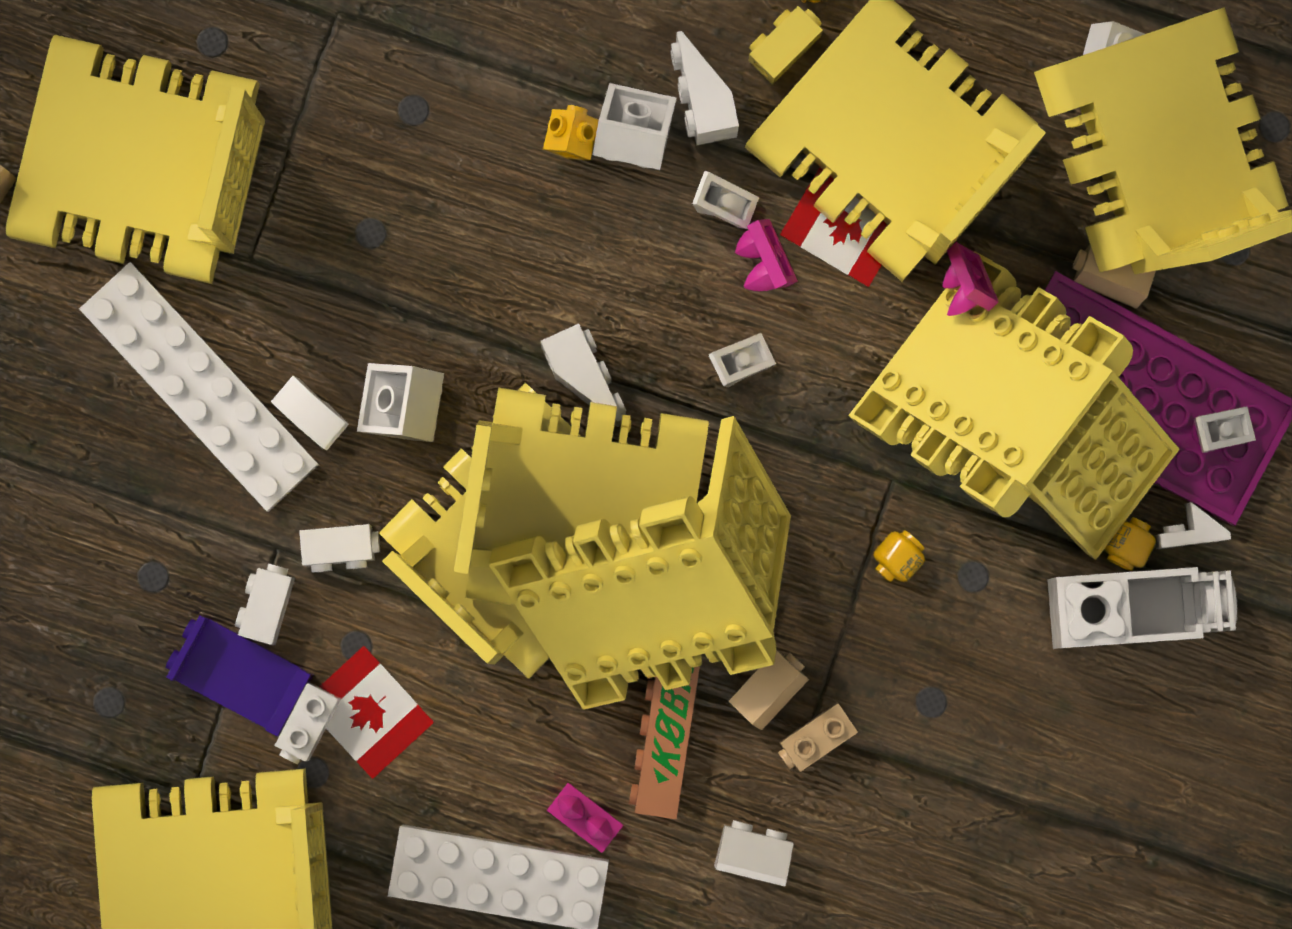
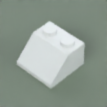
(634, 126)
(400, 402)
(754, 853)

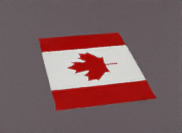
(837, 241)
(374, 713)

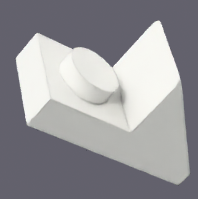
(724, 200)
(742, 359)
(1224, 429)
(1201, 530)

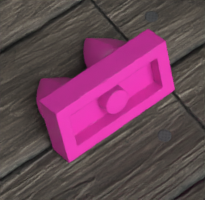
(774, 269)
(970, 274)
(585, 817)

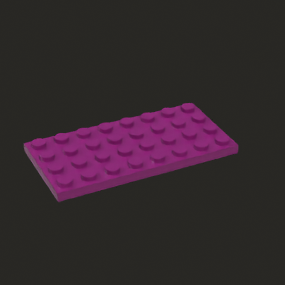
(1183, 383)

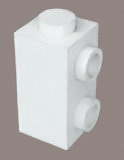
(338, 545)
(266, 604)
(307, 723)

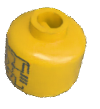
(1131, 545)
(899, 556)

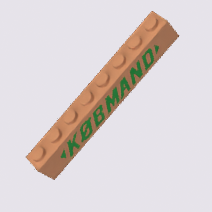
(665, 748)

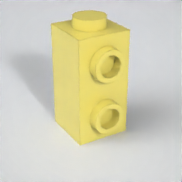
(785, 44)

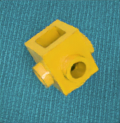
(571, 133)

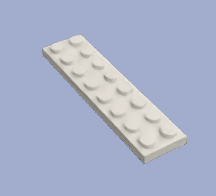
(199, 386)

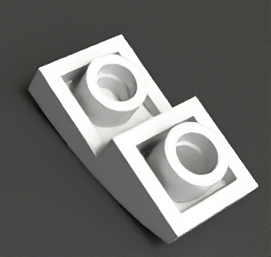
(309, 412)

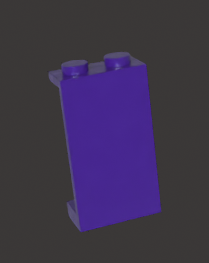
(238, 674)

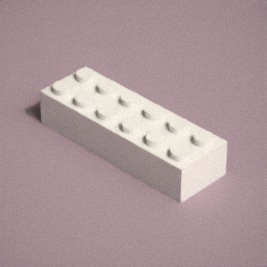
(498, 877)

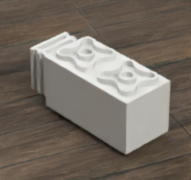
(1140, 606)

